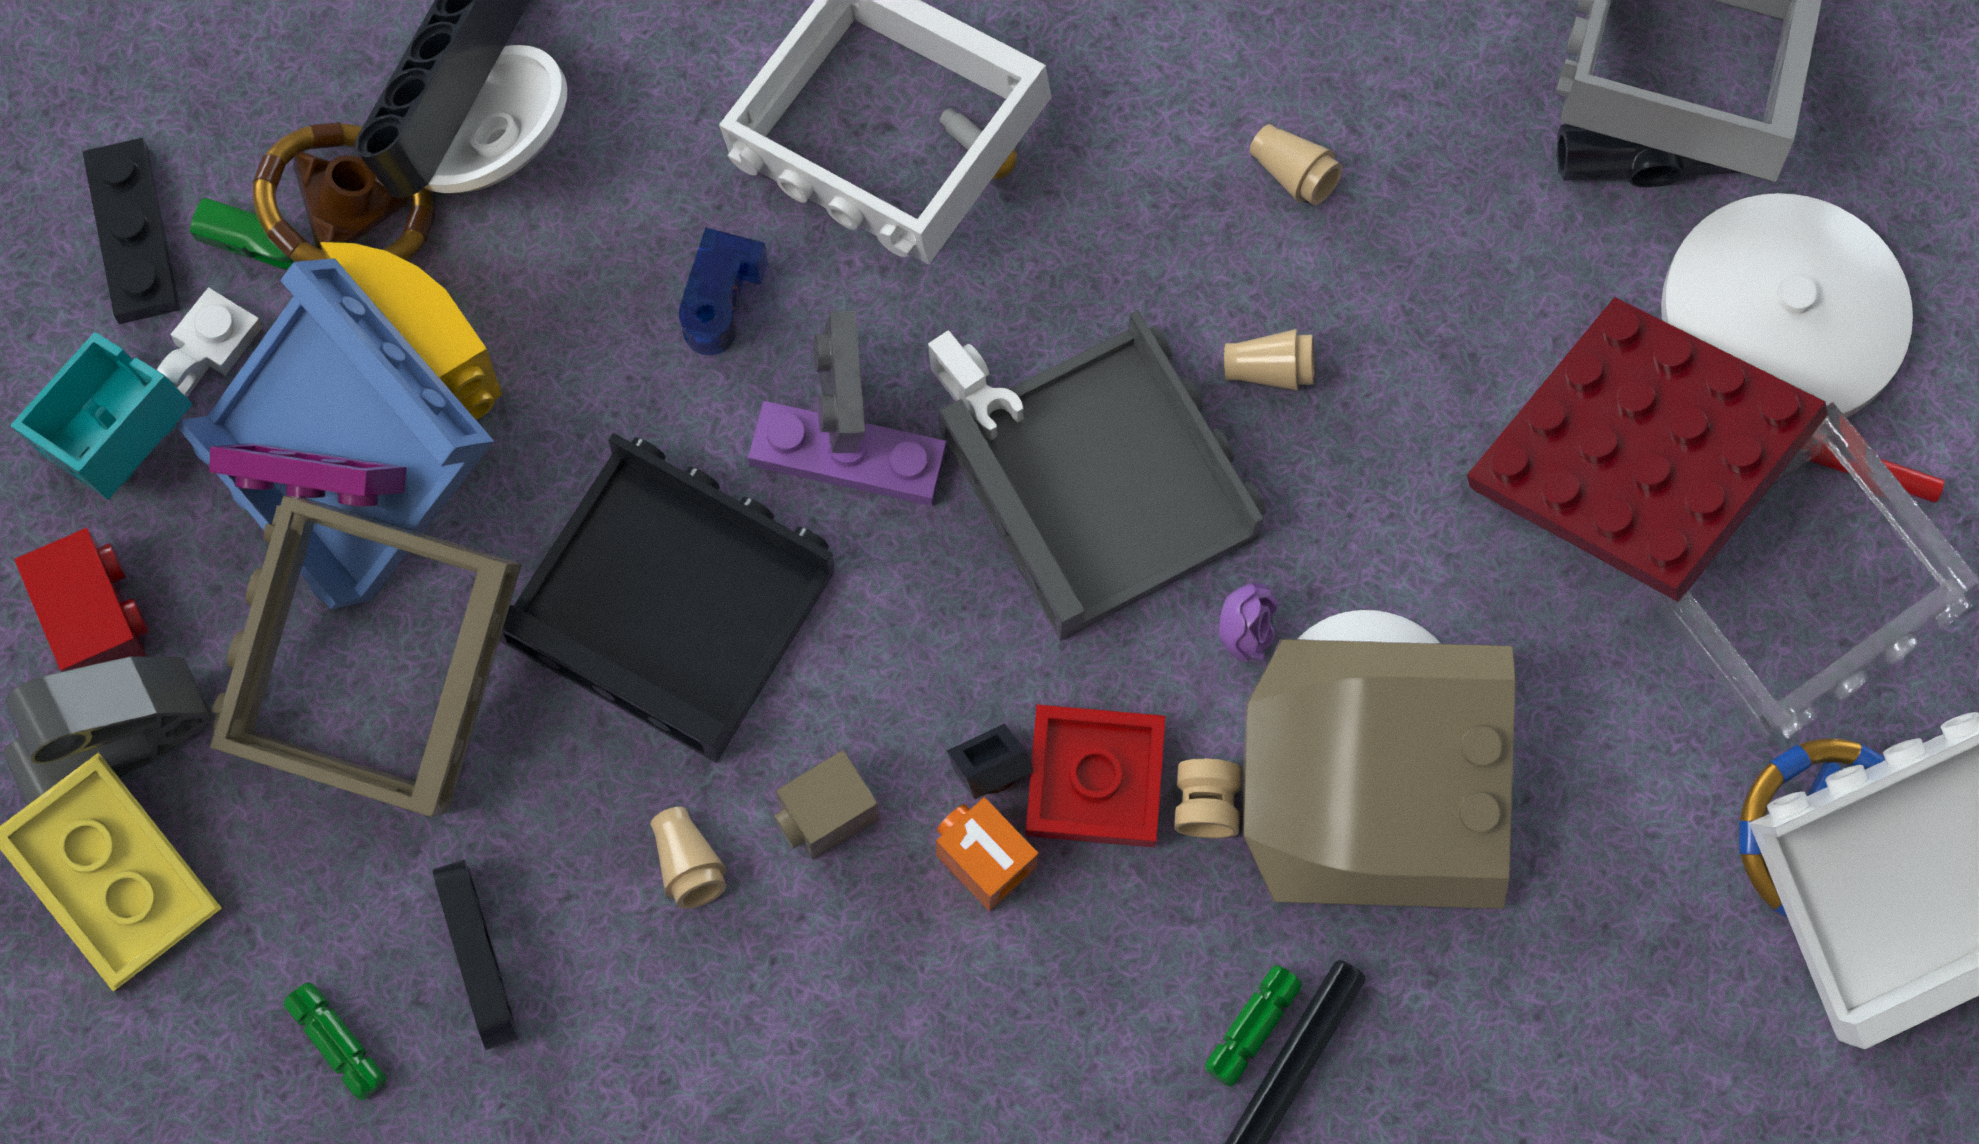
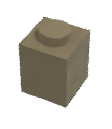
(825, 806)

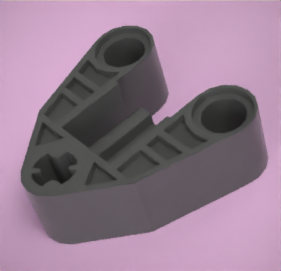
(121, 708)

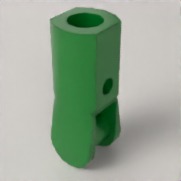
(235, 232)

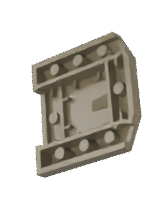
(1381, 773)

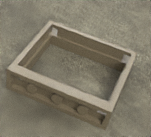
(255, 650)

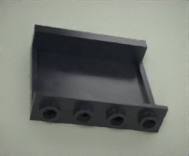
(669, 597)

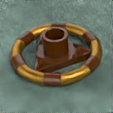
(338, 195)

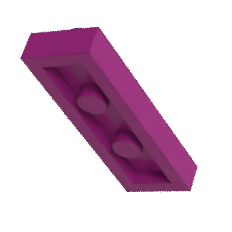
(307, 473)

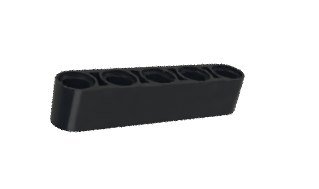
(434, 90)

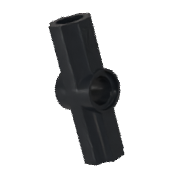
(1596, 156)

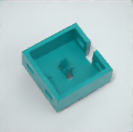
(101, 416)

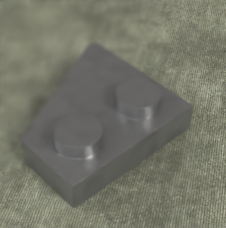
(840, 382)

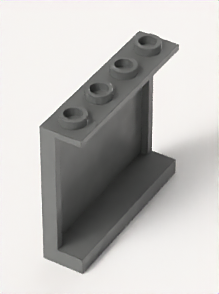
(1106, 479)

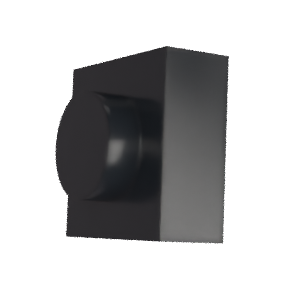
(990, 761)

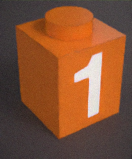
(985, 852)

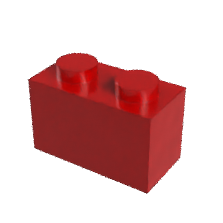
(81, 603)

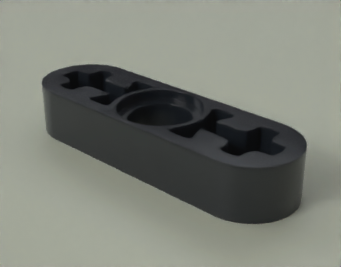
(475, 954)

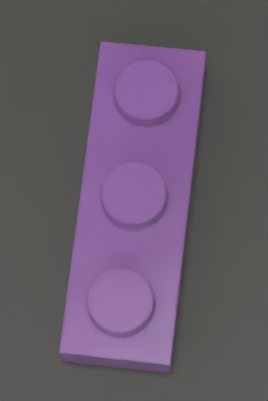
(885, 464)

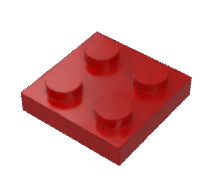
(1095, 776)

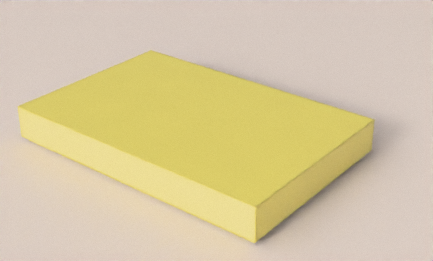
(106, 871)

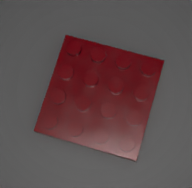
(1647, 447)

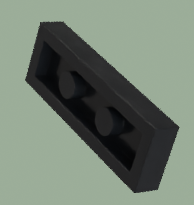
(131, 231)

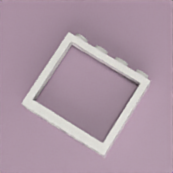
(929, 33)

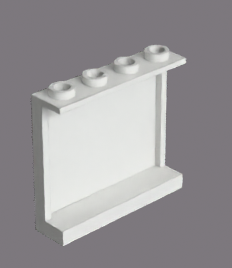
(1885, 883)

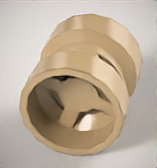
(1208, 798)

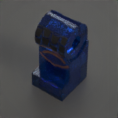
(715, 287)

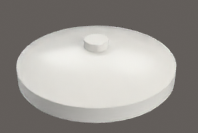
(1795, 295)

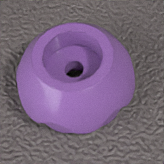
(1246, 622)

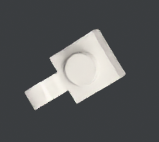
(208, 336)
(964, 377)

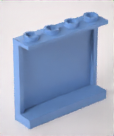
(347, 387)

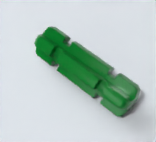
(1253, 1025)
(335, 1041)

